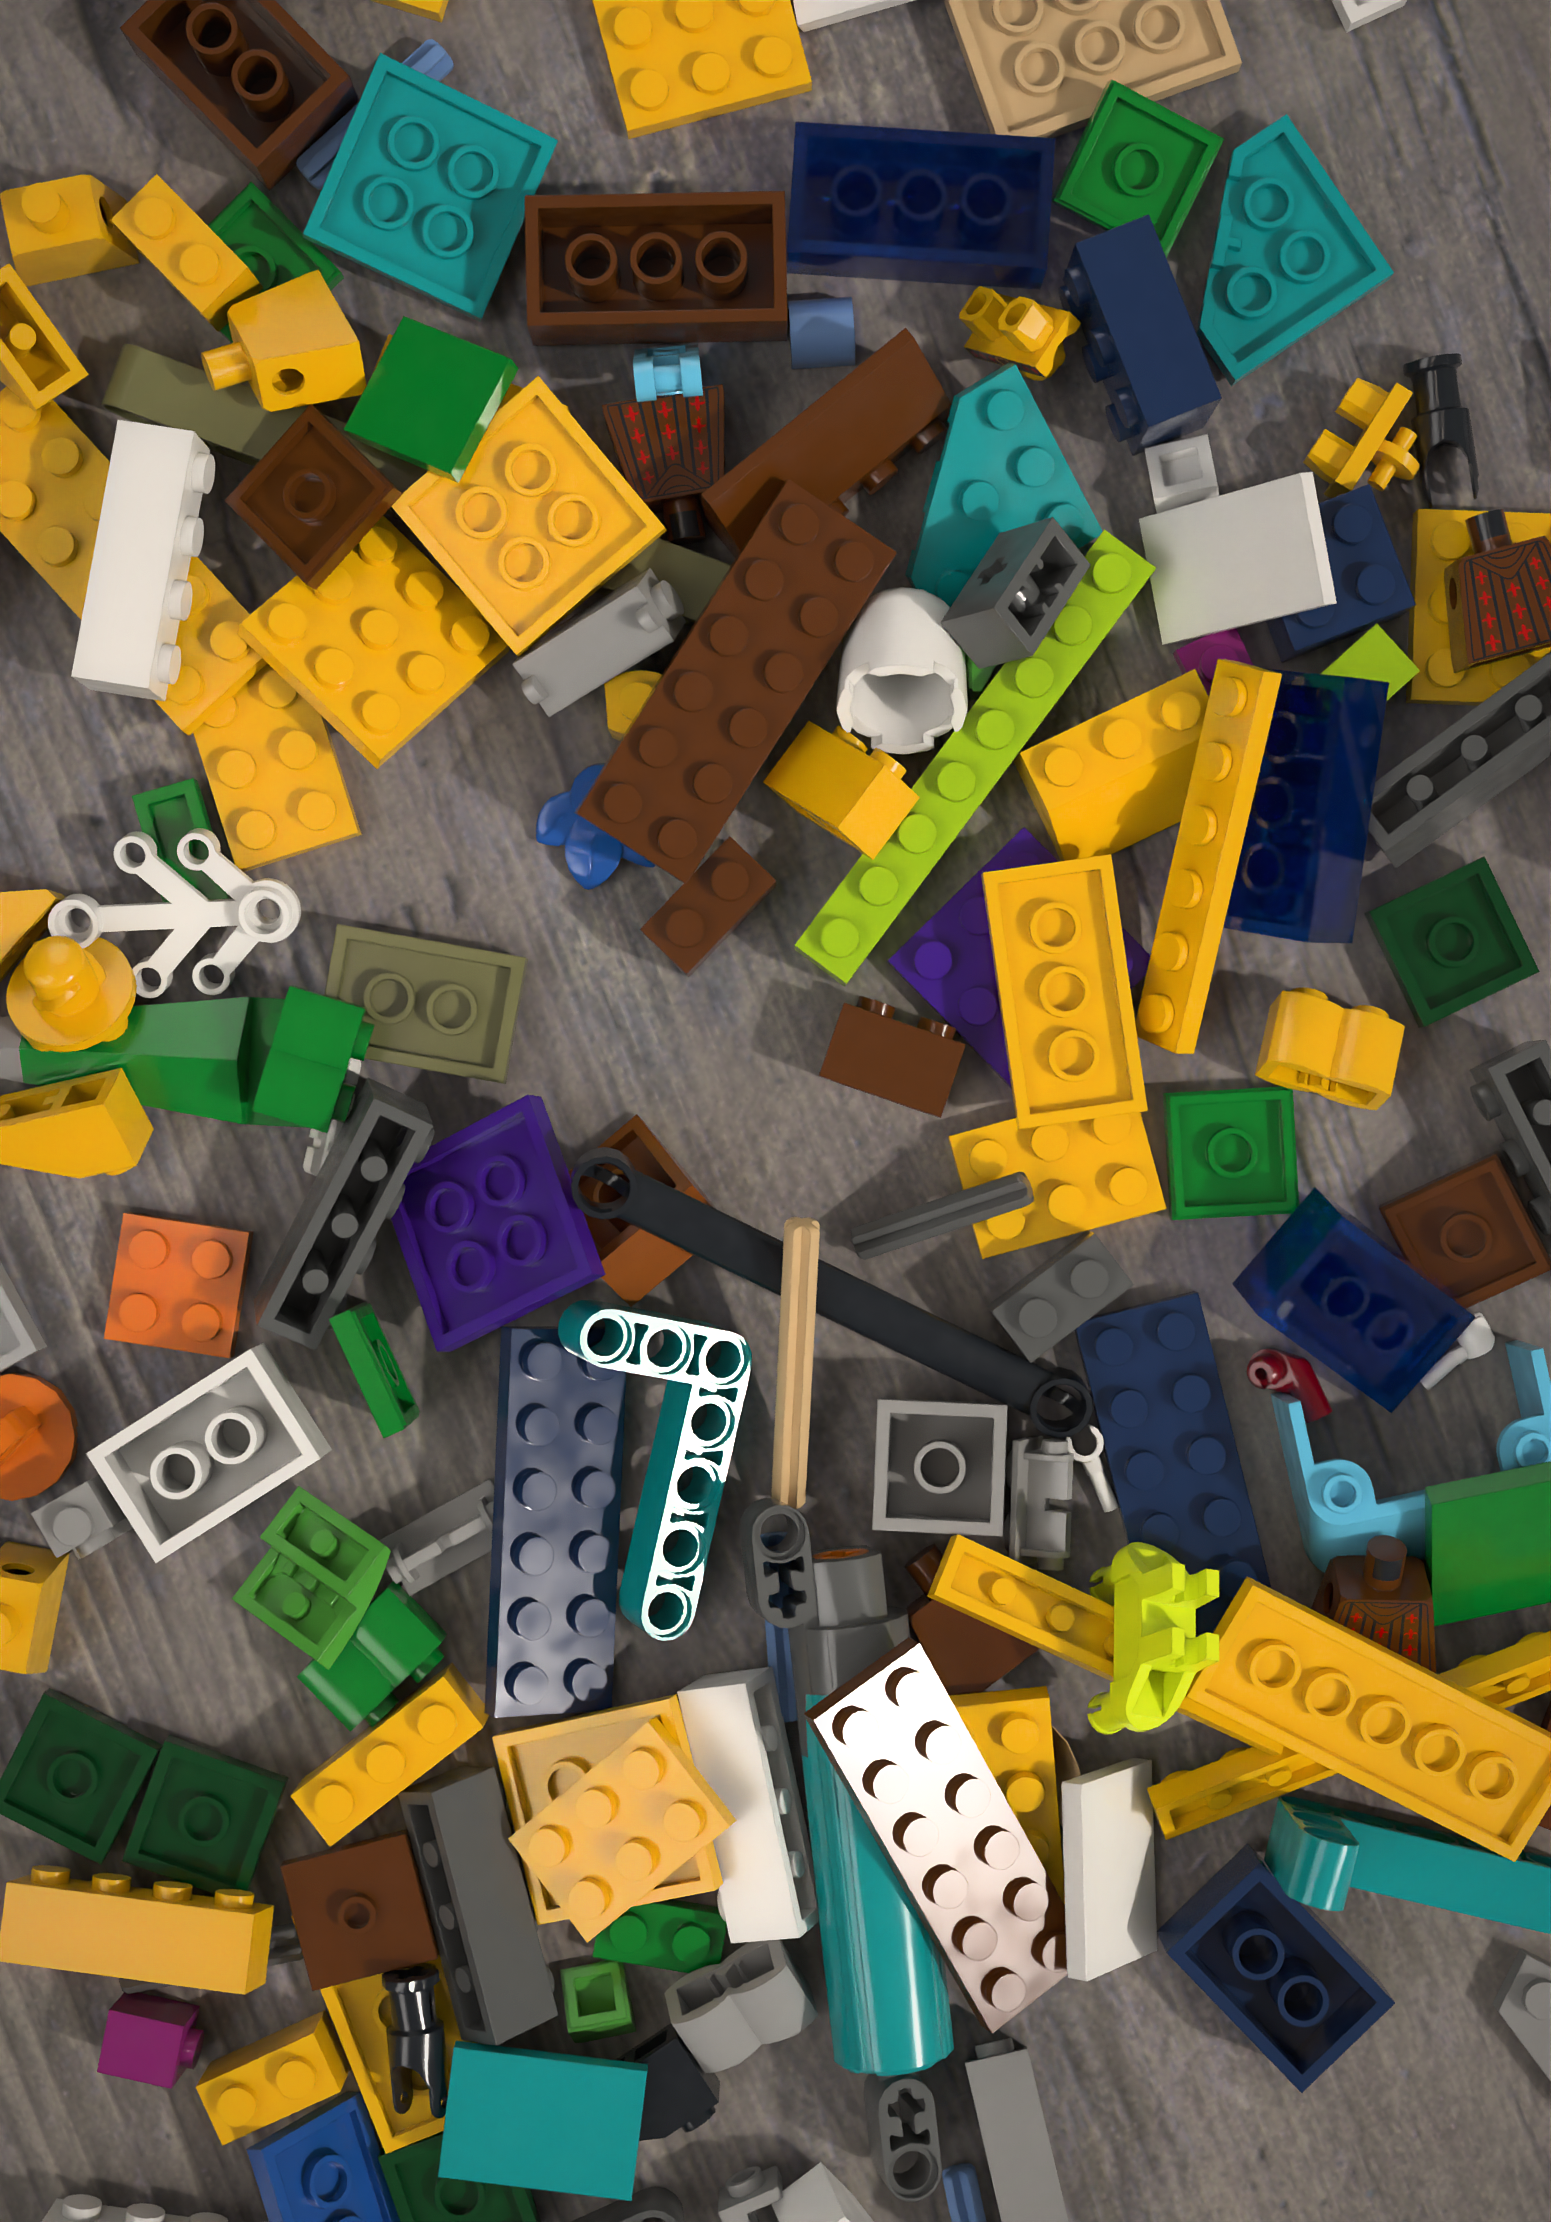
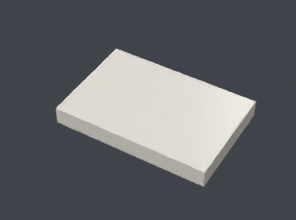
(1238, 559)
(1108, 1868)

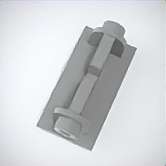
(1035, 1473)
(442, 1539)

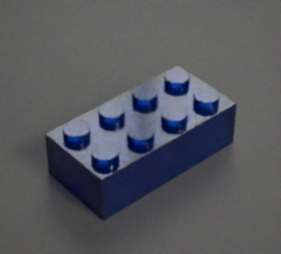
(920, 205)
(1310, 811)

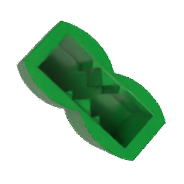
(311, 1060)
(387, 1646)

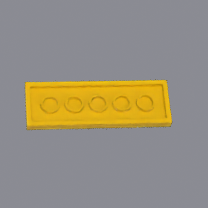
(51, 515)
(1378, 1719)

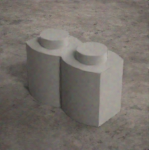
(740, 2004)

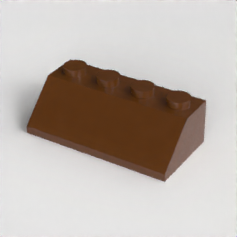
(838, 441)

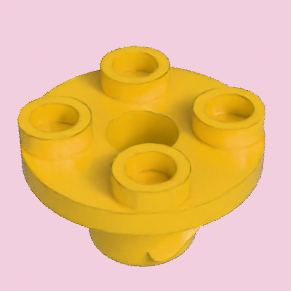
(71, 994)

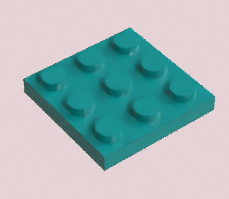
(429, 187)

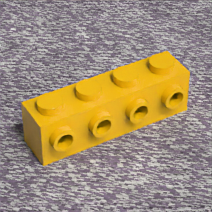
(136, 1931)

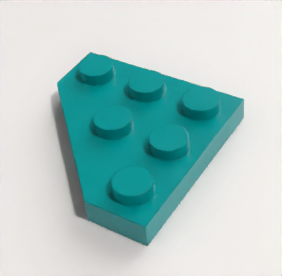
(1280, 254)
(992, 477)

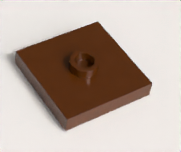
(313, 497)
(1468, 1232)
(359, 1910)

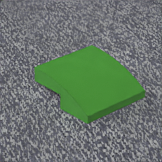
(314, 1577)

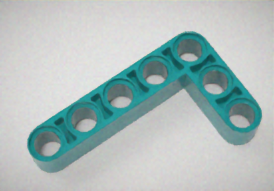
(673, 1449)
(1326, 1849)

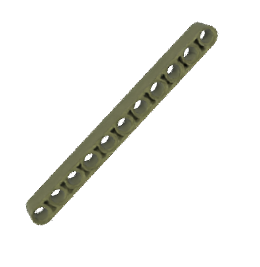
(232, 423)

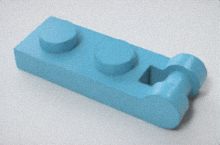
(667, 372)

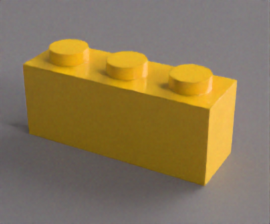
(390, 1754)

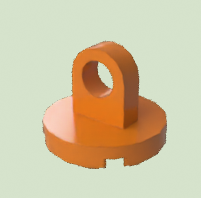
(35, 1435)

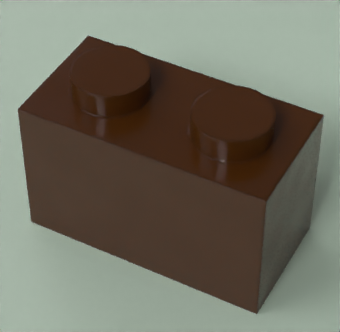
(709, 906)
(893, 1058)

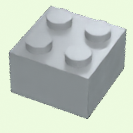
(939, 1467)

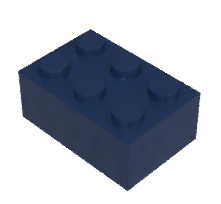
(1138, 336)
(1274, 1969)

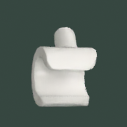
(1474, 1342)
(1095, 1470)

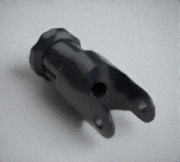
(1440, 414)
(416, 2037)

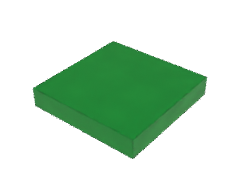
(1136, 164)
(268, 243)
(431, 399)
(1231, 1153)
(375, 1368)

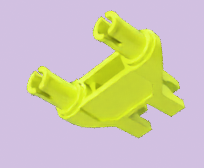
(1152, 1636)

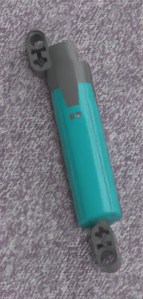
(878, 1958)

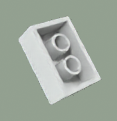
(209, 1452)

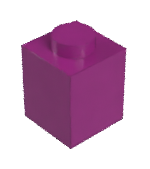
(150, 2039)

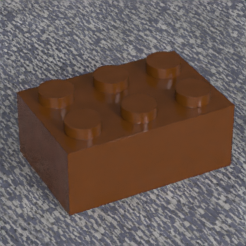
(244, 76)

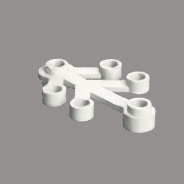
(186, 912)

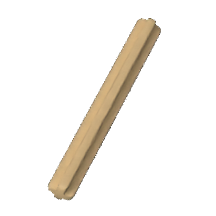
(795, 1360)

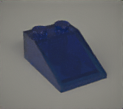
(1352, 1300)

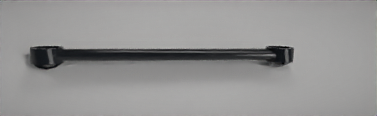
(839, 1294)

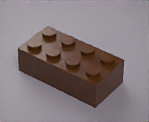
(656, 268)

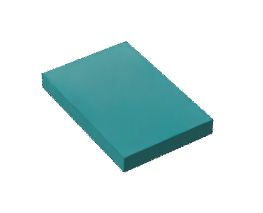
(543, 2120)

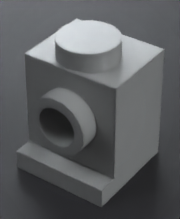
(82, 1519)

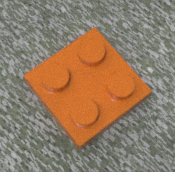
(178, 1285)

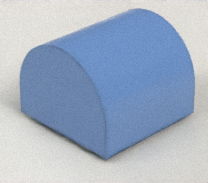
(821, 332)

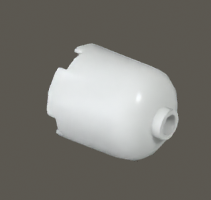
(901, 673)

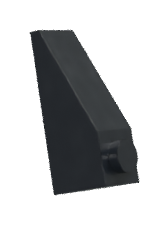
(676, 2086)

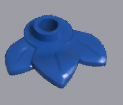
(588, 850)

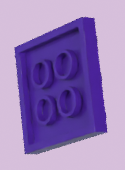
(954, 964)
(493, 1225)

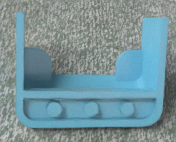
(1338, 1499)

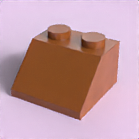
(629, 1255)

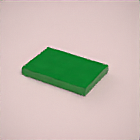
(1489, 1543)

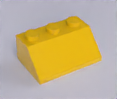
(1118, 771)

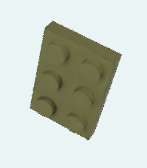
(430, 1000)

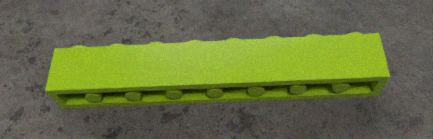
(973, 764)

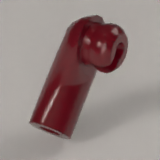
(1290, 1375)

